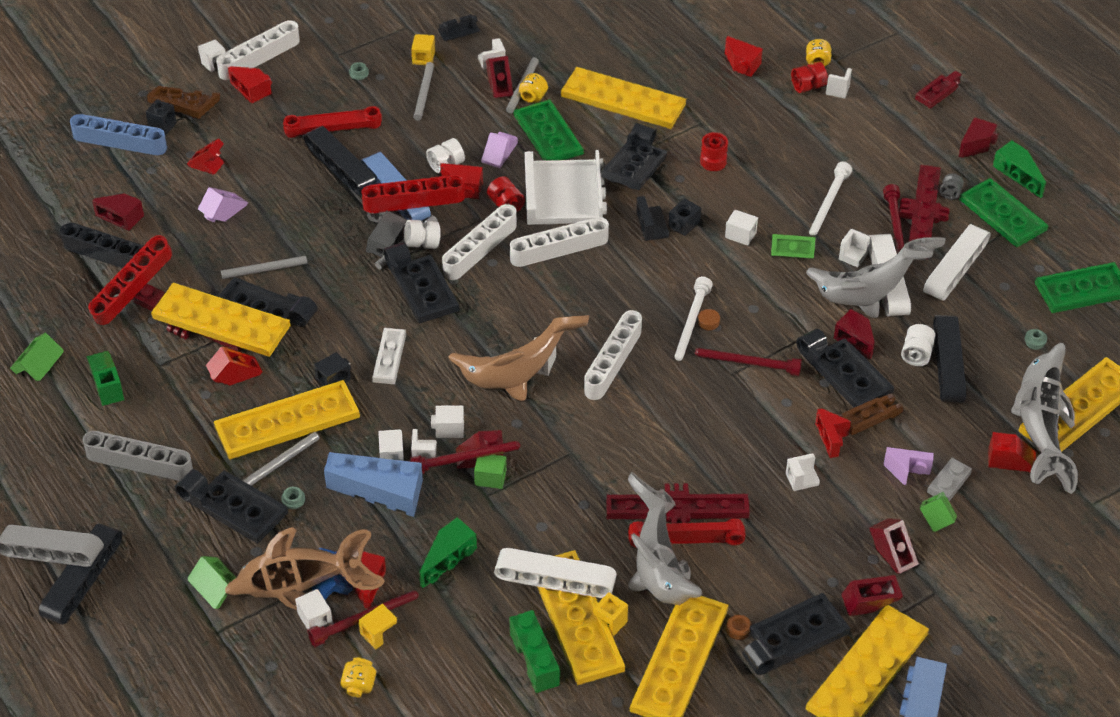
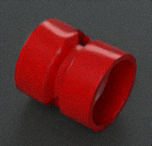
(809, 77)
(714, 151)
(504, 192)

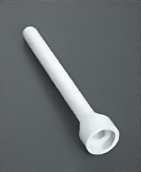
(841, 173)
(702, 287)

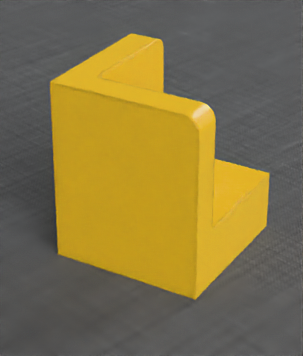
(423, 49)
(612, 611)
(375, 624)

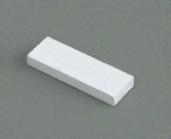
(389, 356)

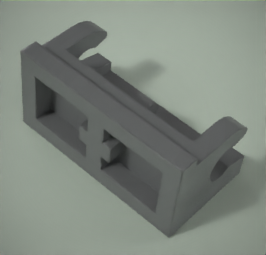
(385, 233)

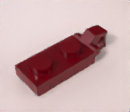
(938, 89)

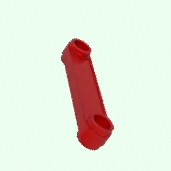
(297, 125)
(709, 532)

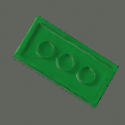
(548, 131)
(1003, 212)
(1080, 287)

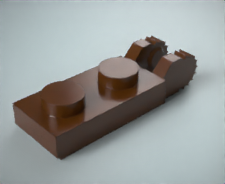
(872, 413)

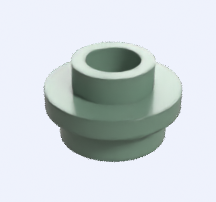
(358, 71)
(1035, 339)
(293, 493)

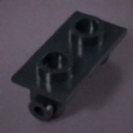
(451, 29)

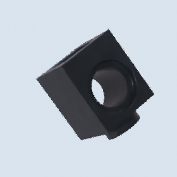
(161, 116)
(684, 217)
(332, 369)

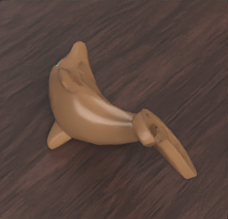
(518, 366)
(289, 571)

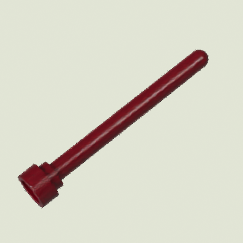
(892, 194)
(791, 366)
(465, 455)
(319, 634)

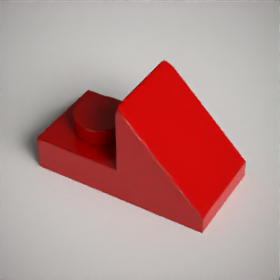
(208, 158)
(832, 429)

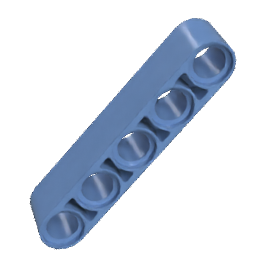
(118, 134)
(386, 173)

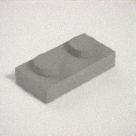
(950, 479)

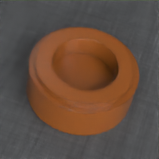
(708, 319)
(738, 627)

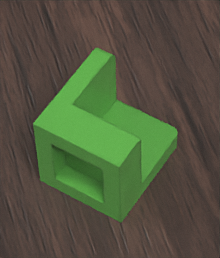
(490, 471)
(938, 512)

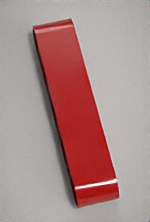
(413, 194)
(128, 290)

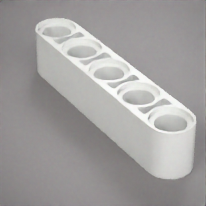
(259, 48)
(559, 241)
(479, 242)
(881, 250)
(956, 262)
(612, 355)
(555, 572)

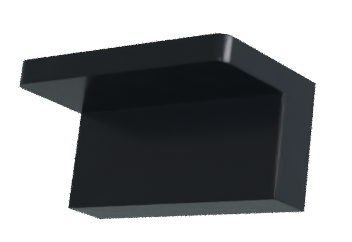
(651, 220)

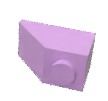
(220, 204)

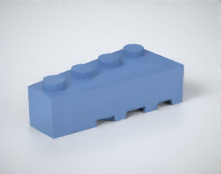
(376, 480)
(924, 690)

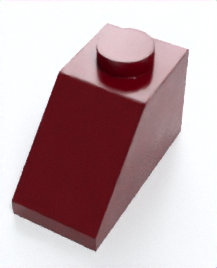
(499, 76)
(978, 138)
(119, 210)
(856, 331)
(479, 440)
(894, 544)
(871, 594)

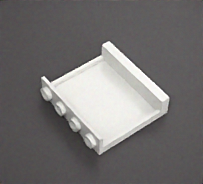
(564, 190)

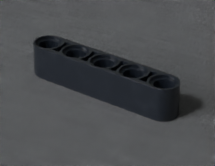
(339, 159)
(98, 244)
(949, 359)
(77, 580)

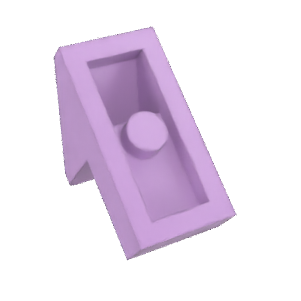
(498, 148)
(902, 461)

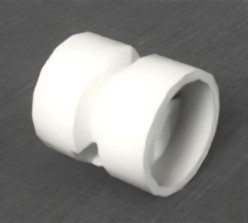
(447, 152)
(422, 234)
(918, 345)

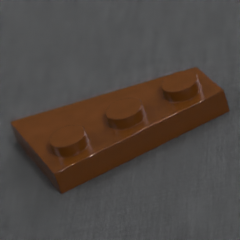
(191, 104)

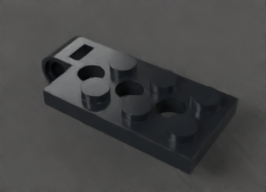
(636, 158)
(400, 265)
(294, 308)
(814, 348)
(197, 492)
(765, 657)

